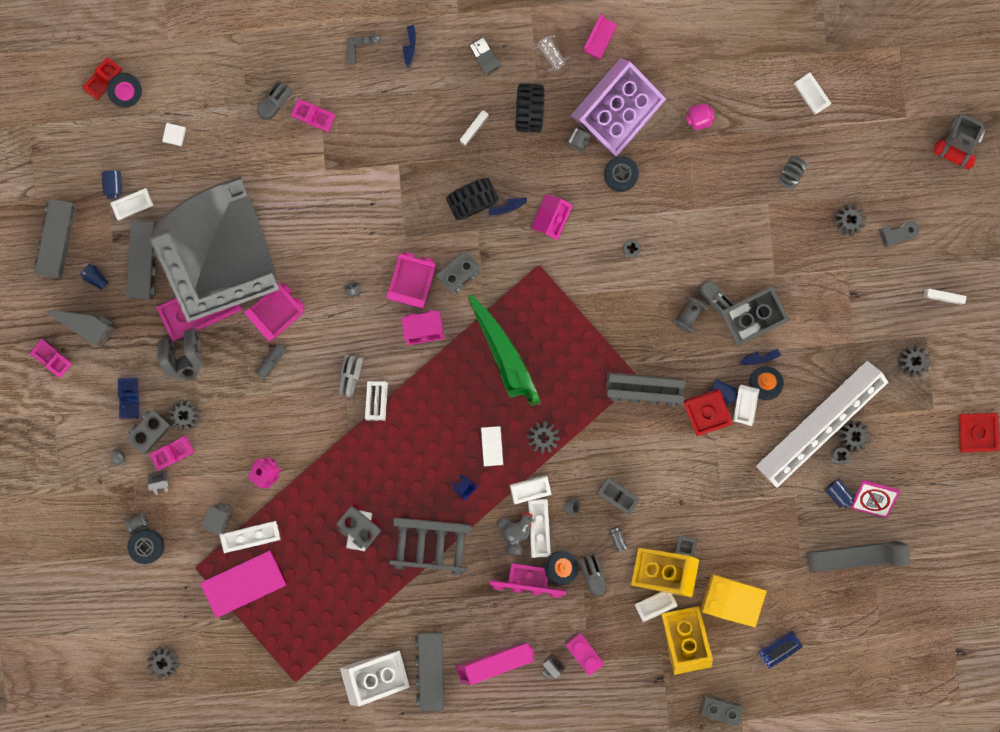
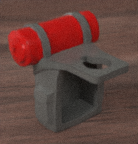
(959, 146)

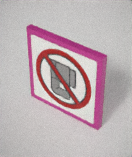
(875, 499)

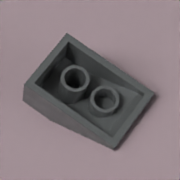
(755, 316)
(92, 328)

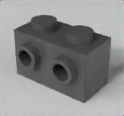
(459, 272)

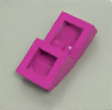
(313, 115)
(51, 358)
(171, 453)

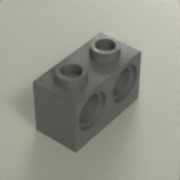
(152, 435)
(618, 495)
(217, 518)
(362, 523)
(721, 710)

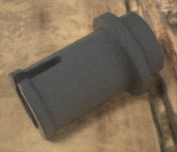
(617, 538)

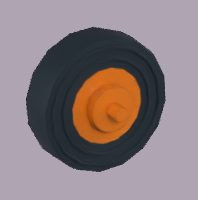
(768, 381)
(561, 568)

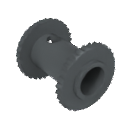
(688, 316)

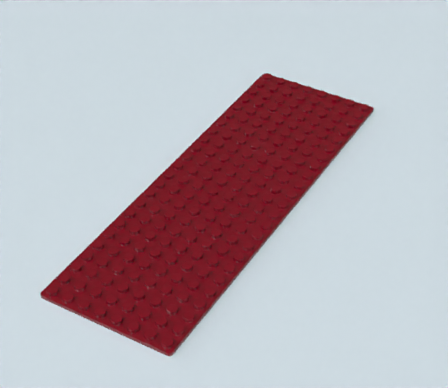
(409, 467)

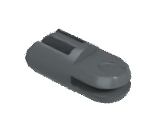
(274, 100)
(714, 297)
(595, 579)

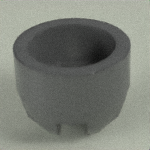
(352, 289)
(118, 457)
(572, 506)

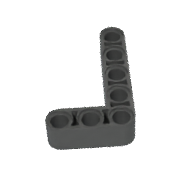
(894, 553)

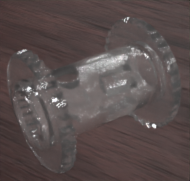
(551, 53)

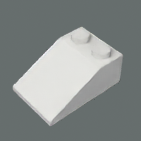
(374, 678)

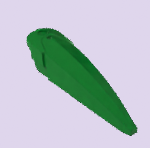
(510, 365)

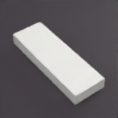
(539, 528)
(250, 536)

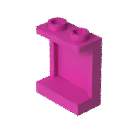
(411, 280)
(275, 312)

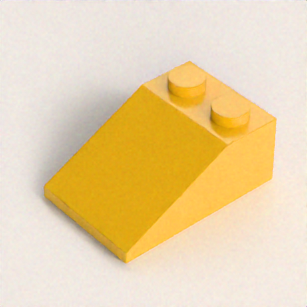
(665, 572)
(733, 600)
(687, 640)

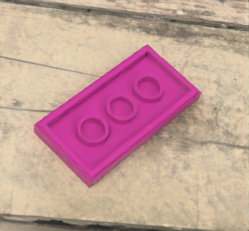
(176, 321)
(243, 584)

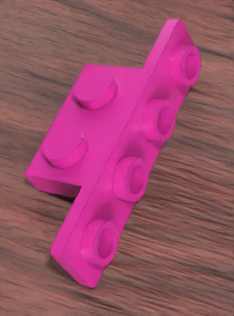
(527, 578)

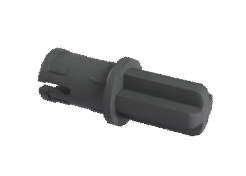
(271, 361)

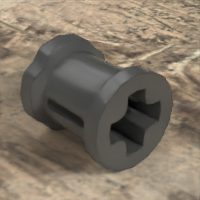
(636, 245)
(846, 456)
(136, 522)

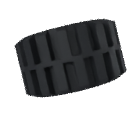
(530, 107)
(472, 198)

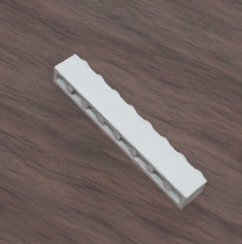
(822, 424)

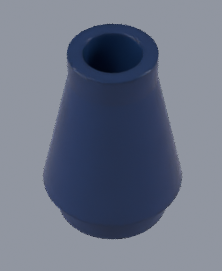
(94, 276)

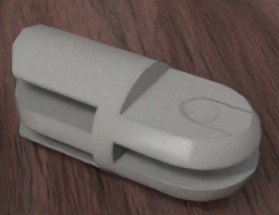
(350, 373)

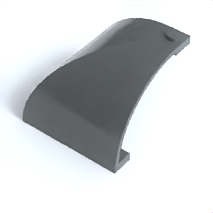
(214, 250)

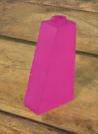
(494, 663)

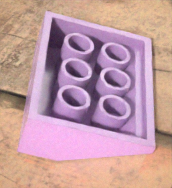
(618, 106)

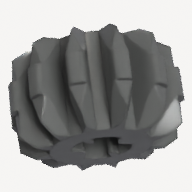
(792, 172)
(848, 212)
(914, 353)
(185, 408)
(548, 433)
(861, 437)
(167, 669)

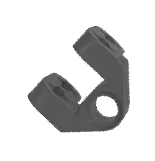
(186, 366)

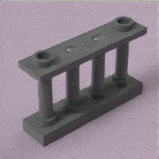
(422, 528)

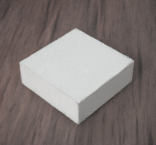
(174, 134)

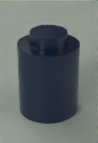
(111, 184)
(728, 392)
(840, 493)

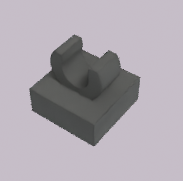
(158, 480)
(552, 667)

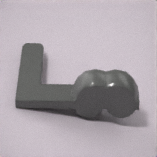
(367, 40)

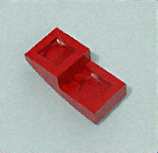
(97, 84)

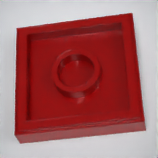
(708, 412)
(978, 432)

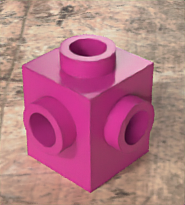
(264, 472)

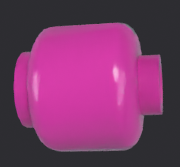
(700, 116)

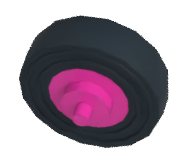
(124, 90)

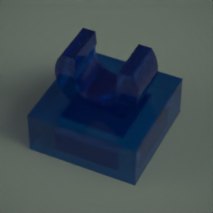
(465, 487)

